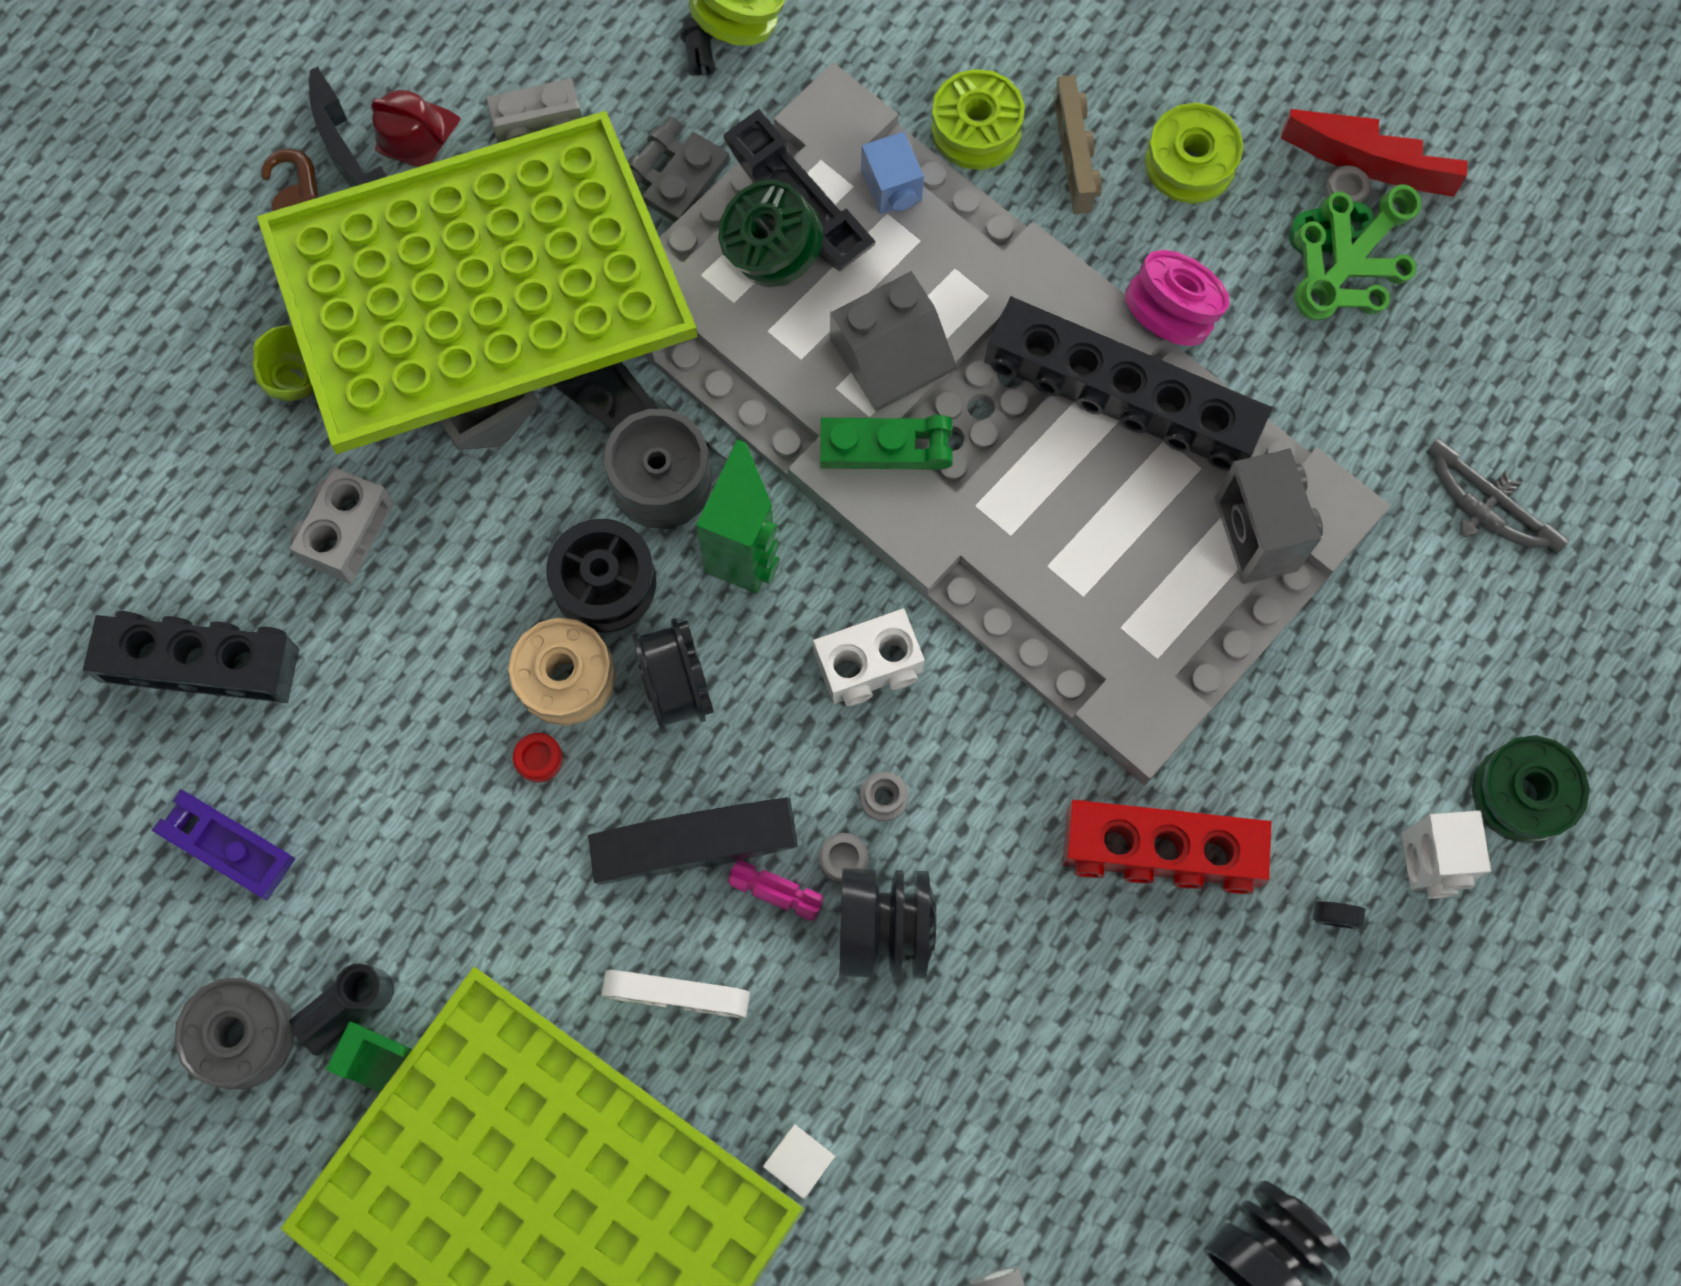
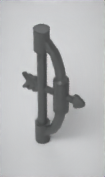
(1499, 493)

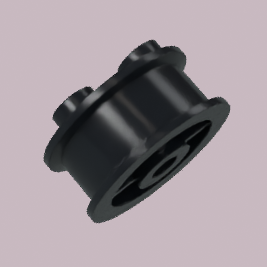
(609, 600)
(672, 674)

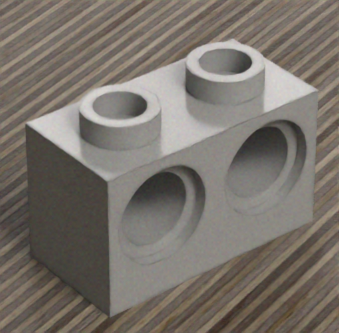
(352, 528)

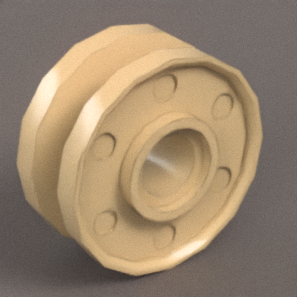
(554, 644)

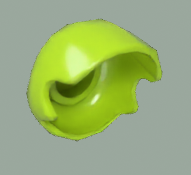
(273, 358)

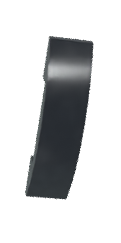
(327, 115)
(765, 156)

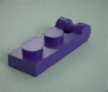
(225, 845)

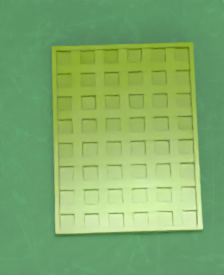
(531, 1165)

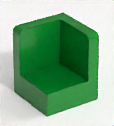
(367, 1057)

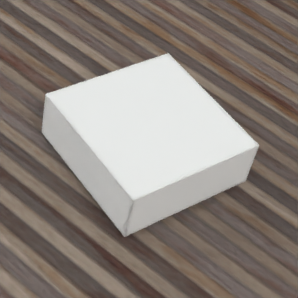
(799, 1161)

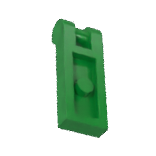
(885, 443)

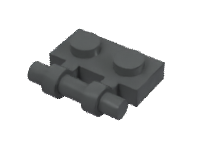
(685, 176)

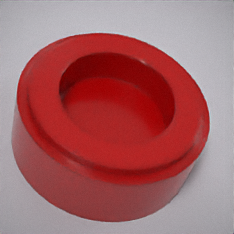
(537, 757)

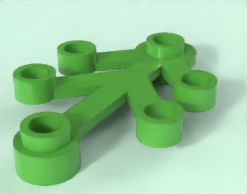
(1350, 257)

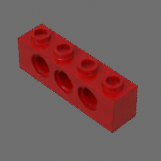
(1242, 840)

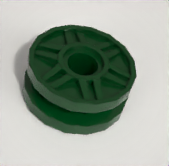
(750, 220)
(1554, 773)

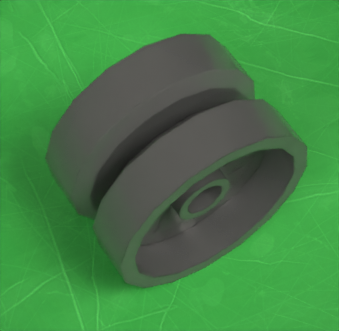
(658, 468)

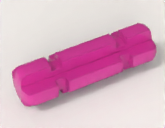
(775, 890)

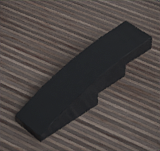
(693, 840)

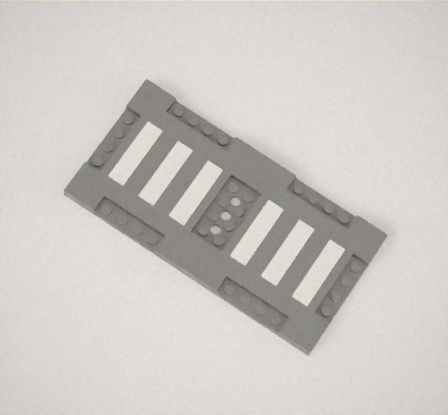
(1056, 530)

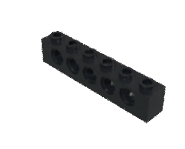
(1116, 363)

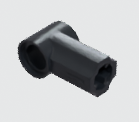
(329, 1014)

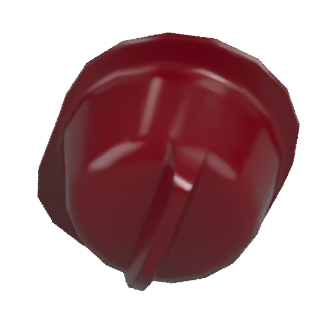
(410, 127)

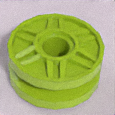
(737, 20)
(983, 97)
(1197, 130)

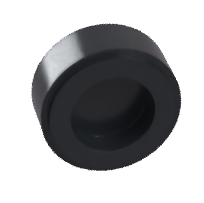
(1339, 915)

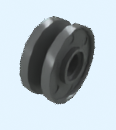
(205, 1026)

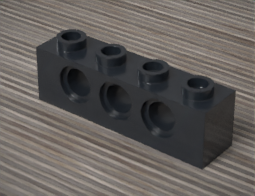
(118, 640)

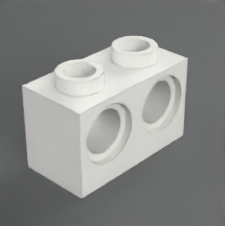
(863, 646)
(1446, 853)

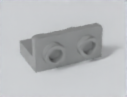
(533, 109)

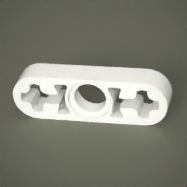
(687, 994)

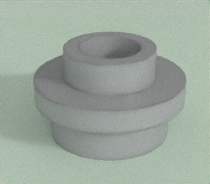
(887, 781)

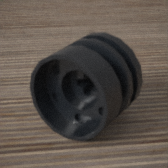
(885, 923)
(1282, 1246)

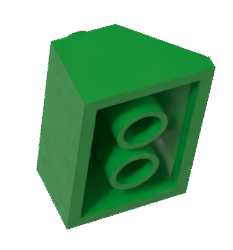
(738, 525)

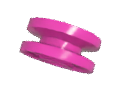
(1177, 297)

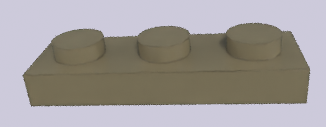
(1076, 144)

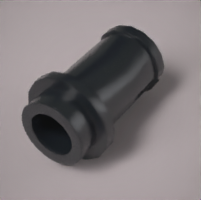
(697, 48)

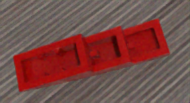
(1384, 158)

